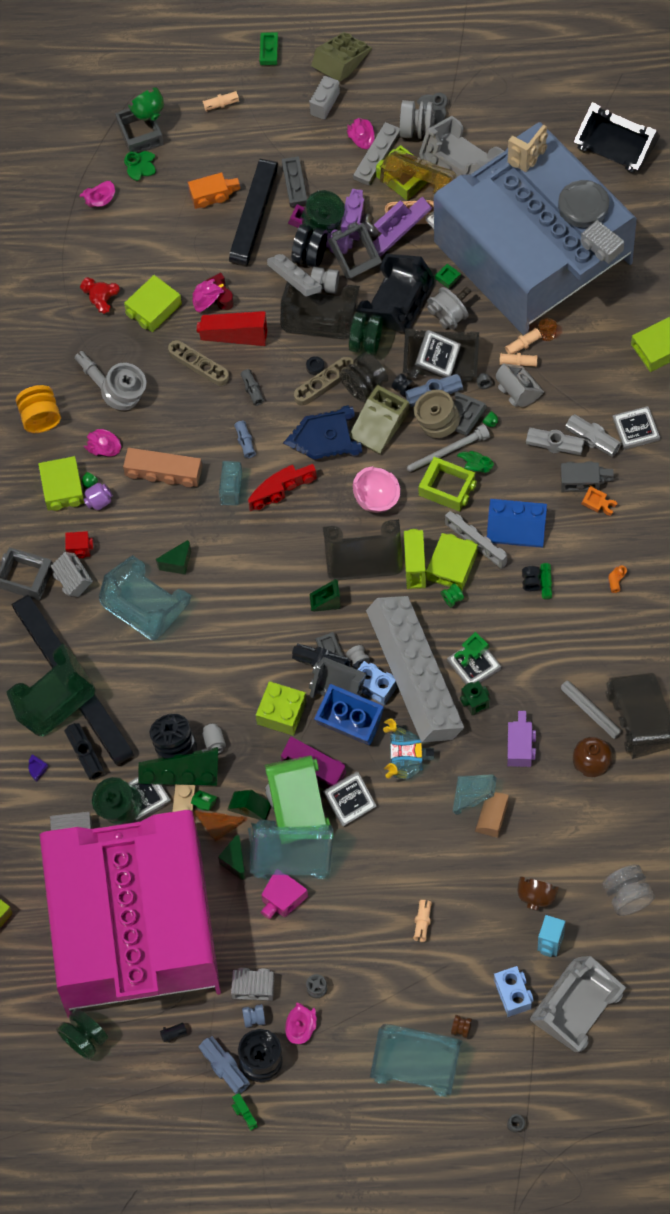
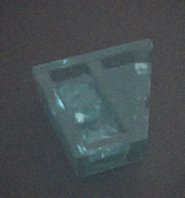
(473, 790)

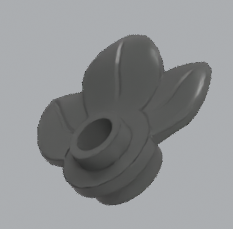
(439, 108)

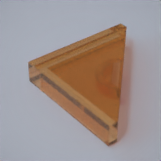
(218, 823)

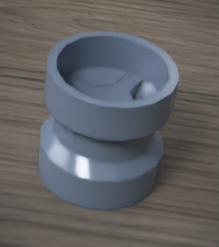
(253, 1016)

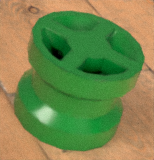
(452, 595)

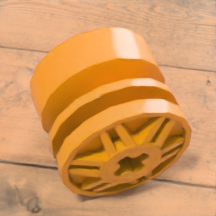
(38, 409)

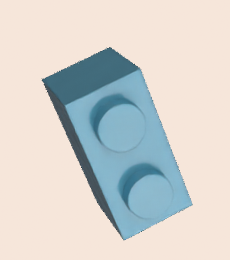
(551, 936)

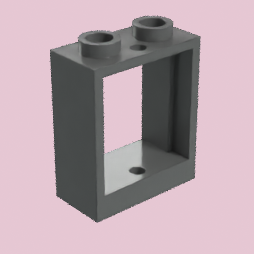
(140, 143)
(363, 233)
(29, 559)

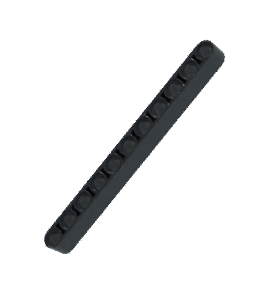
(92, 709)

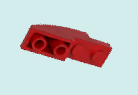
(273, 488)

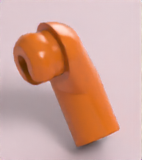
(615, 577)

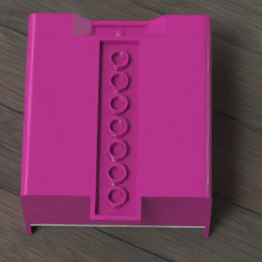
(128, 911)

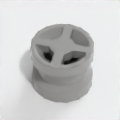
(357, 656)

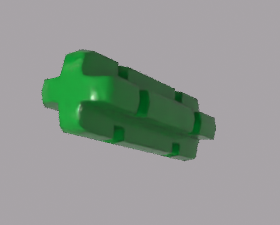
(546, 582)

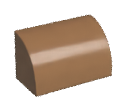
(492, 815)

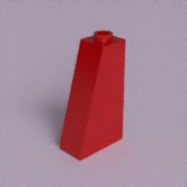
(236, 328)

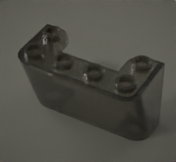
(641, 713)

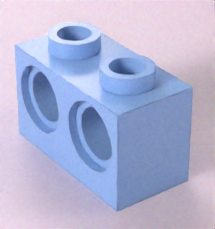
(371, 686)
(509, 992)

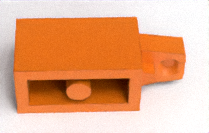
(212, 189)

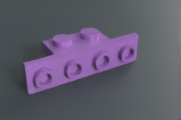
(398, 222)

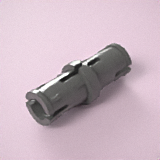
(252, 387)

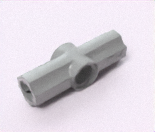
(593, 435)
(544, 439)

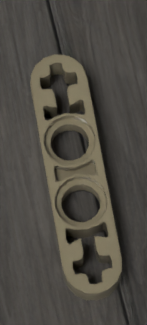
(198, 363)
(322, 379)

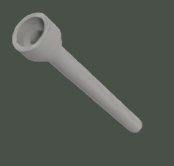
(480, 433)

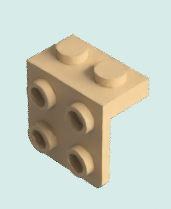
(525, 155)

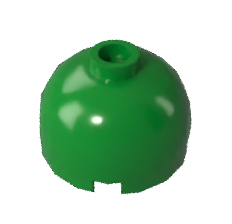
(147, 105)

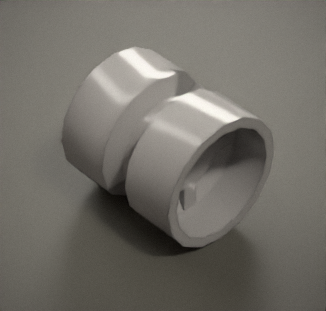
(327, 279)

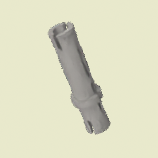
(90, 368)

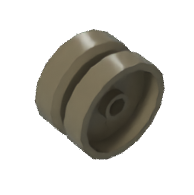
(437, 413)

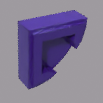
(36, 767)

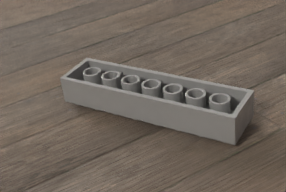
(414, 669)

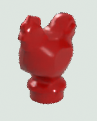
(99, 293)

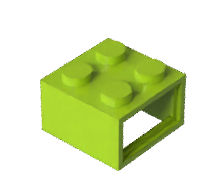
(281, 708)

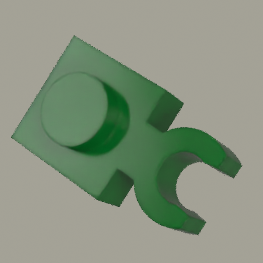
(473, 647)
(241, 1108)

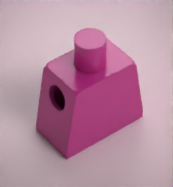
(282, 896)

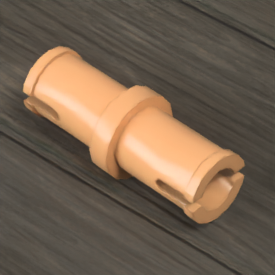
(221, 101)
(523, 341)
(518, 359)
(422, 920)

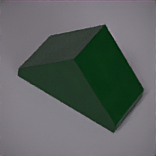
(176, 559)
(326, 597)
(249, 804)
(232, 858)

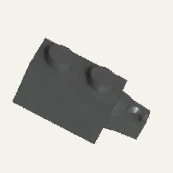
(580, 476)

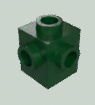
(475, 697)

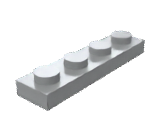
(378, 151)
(294, 275)
(469, 532)

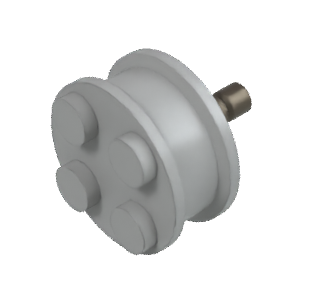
(448, 307)

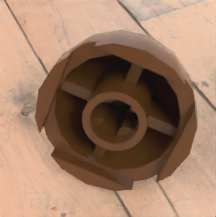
(592, 756)
(536, 893)

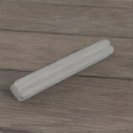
(585, 704)

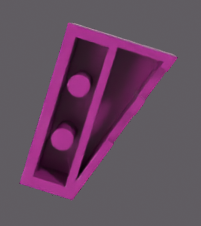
(330, 770)

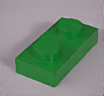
(268, 48)

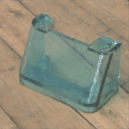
(139, 600)
(290, 850)
(416, 1058)

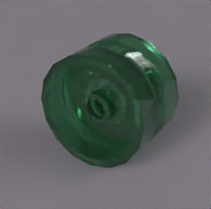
(323, 211)
(365, 333)
(116, 801)
(82, 1034)

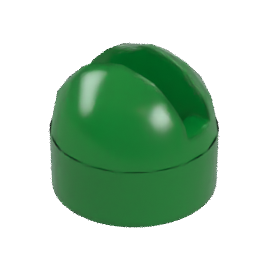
(491, 419)
(89, 480)

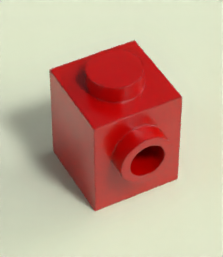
(78, 543)

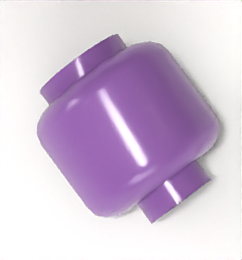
(344, 243)
(98, 496)

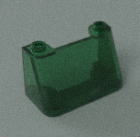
(53, 696)

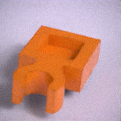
(596, 499)

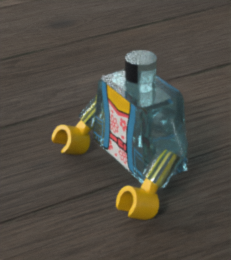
(405, 752)

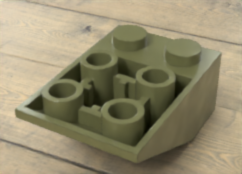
(340, 56)
(379, 419)

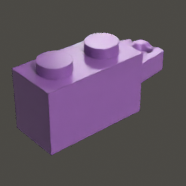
(353, 211)
(520, 742)

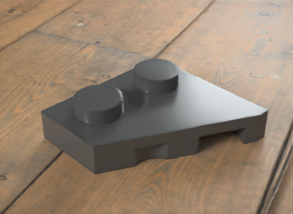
(470, 412)

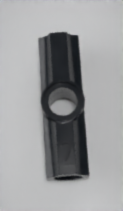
(312, 655)
(88, 760)

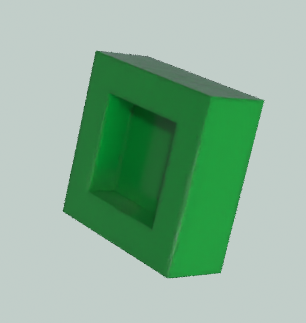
(448, 276)
(203, 800)

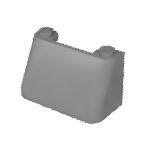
(447, 148)
(577, 1002)

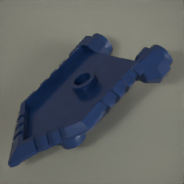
(324, 435)

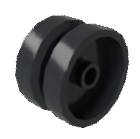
(309, 246)

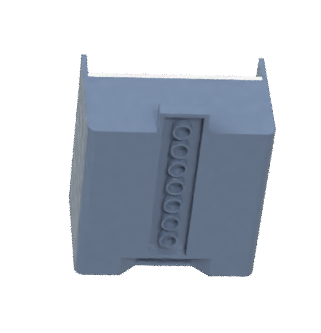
(510, 235)

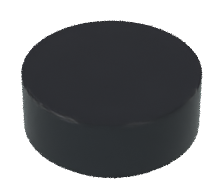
(315, 365)

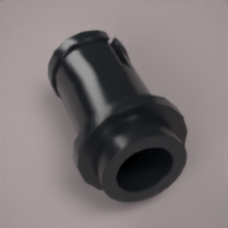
(173, 1032)

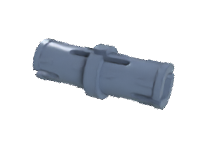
(245, 439)

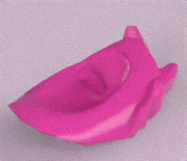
(361, 133)
(99, 195)
(205, 295)
(103, 443)
(300, 1024)

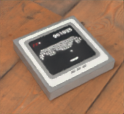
(437, 354)
(636, 427)
(477, 669)
(152, 797)
(349, 798)

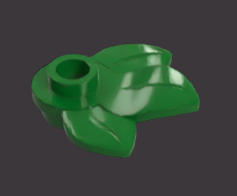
(141, 166)
(476, 461)

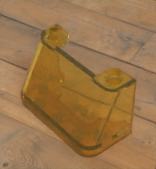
(401, 162)

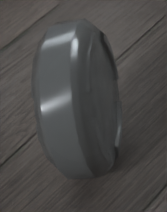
(583, 203)

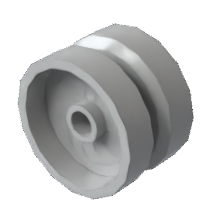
(123, 386)

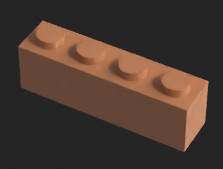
(162, 467)

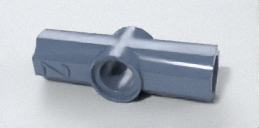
(449, 384)
(224, 1065)

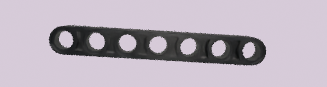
(253, 212)

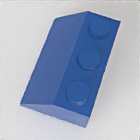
(516, 523)
(349, 714)

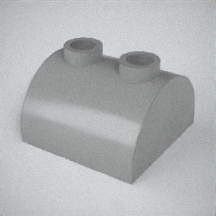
(518, 384)

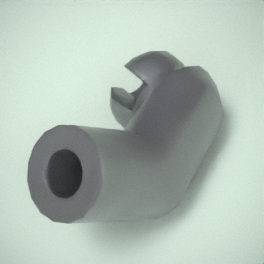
(372, 231)

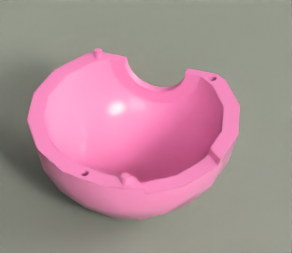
(376, 489)

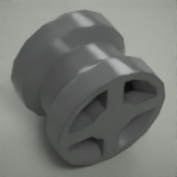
(314, 982)

